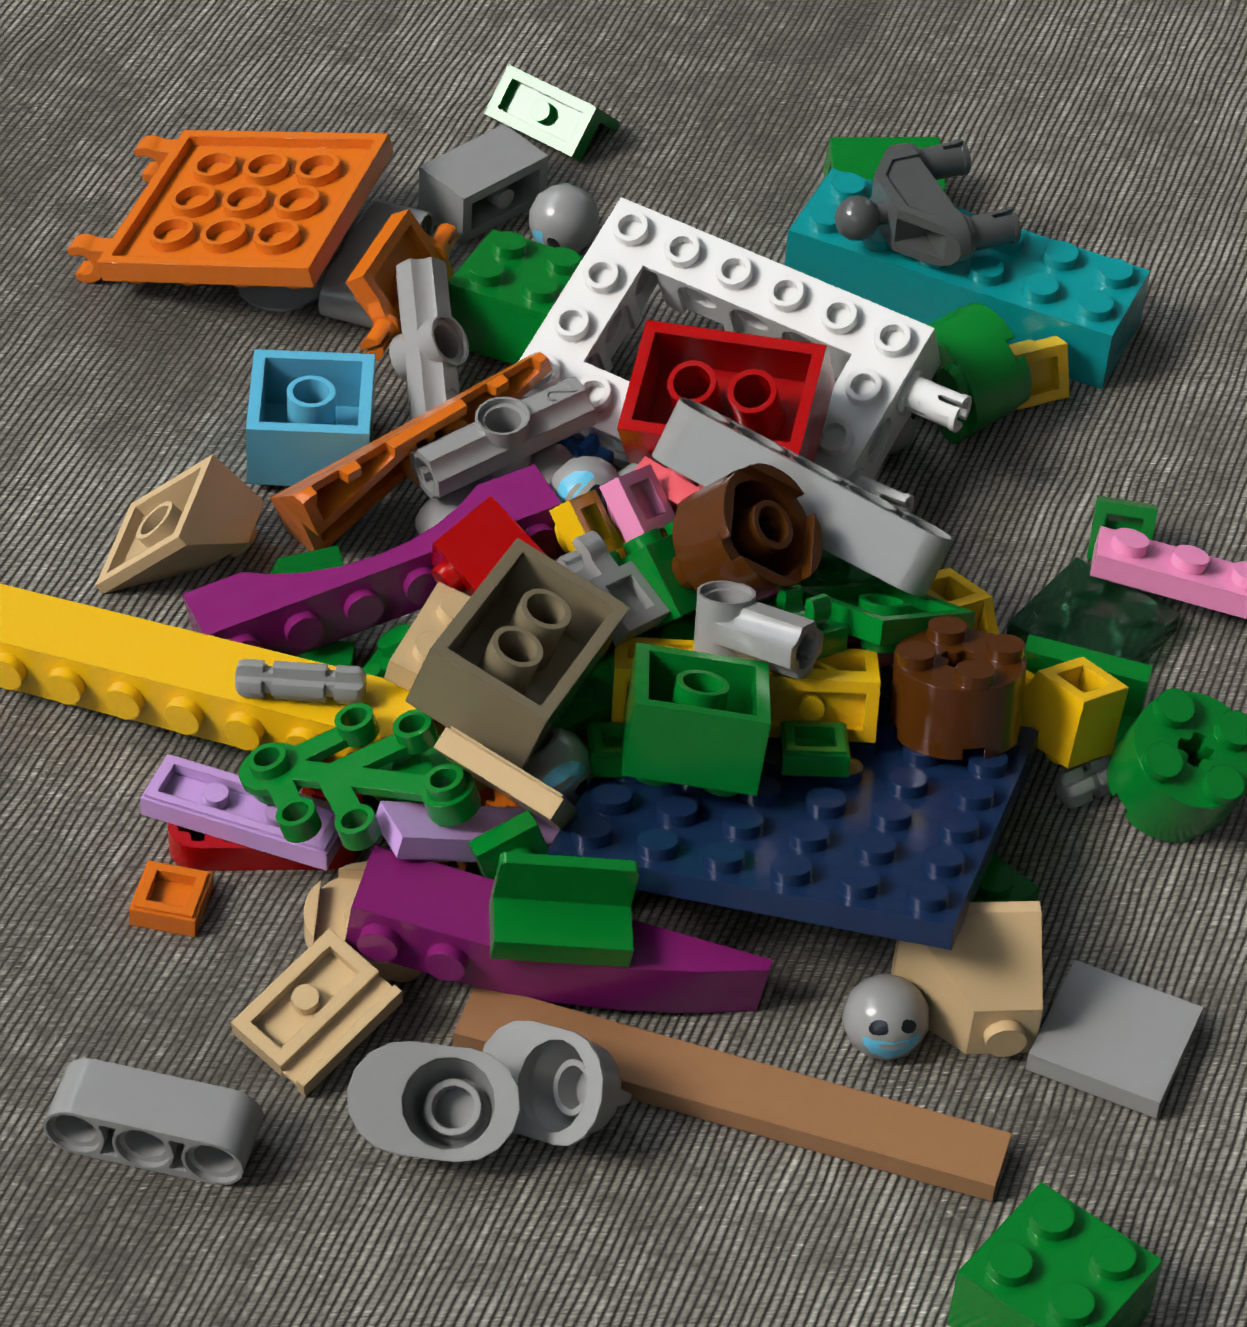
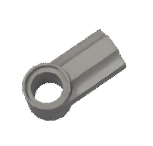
(739, 627)

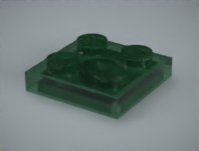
(1096, 615)

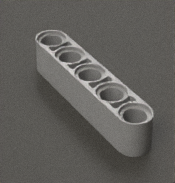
(851, 519)

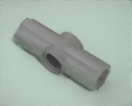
(430, 338)
(503, 437)

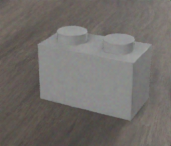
(483, 182)

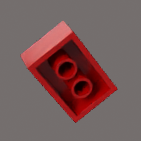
(756, 380)

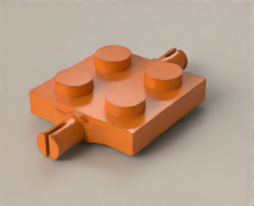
(375, 275)

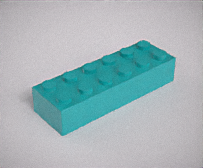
(1033, 285)

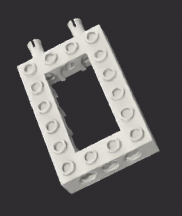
(874, 352)

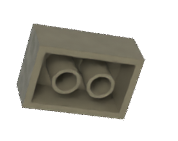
(517, 653)

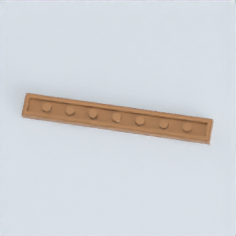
(767, 1098)

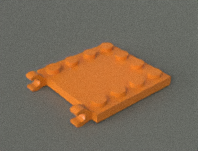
(239, 208)

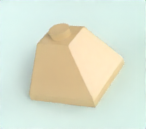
(182, 527)
(990, 984)

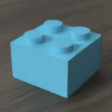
(306, 412)

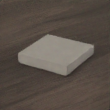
(1114, 1038)

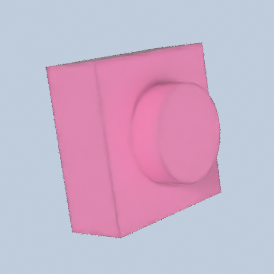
(637, 502)

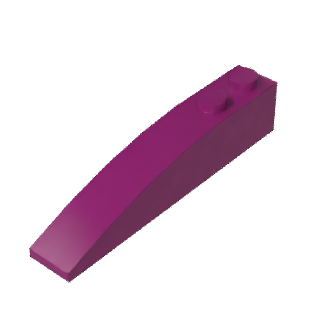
(439, 925)

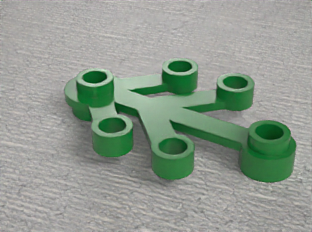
(280, 770)

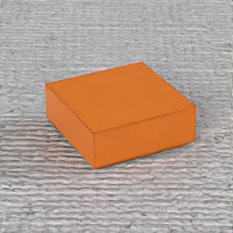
(171, 898)

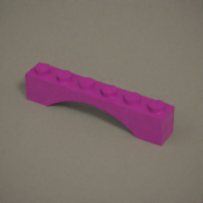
(322, 606)

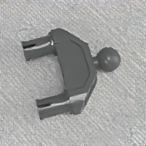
(916, 211)

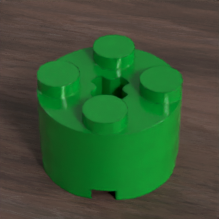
(981, 365)
(1180, 766)

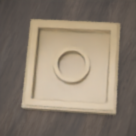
(506, 778)

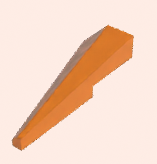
(337, 496)

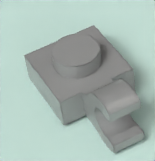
(621, 582)

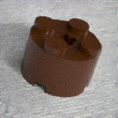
(746, 533)
(957, 690)

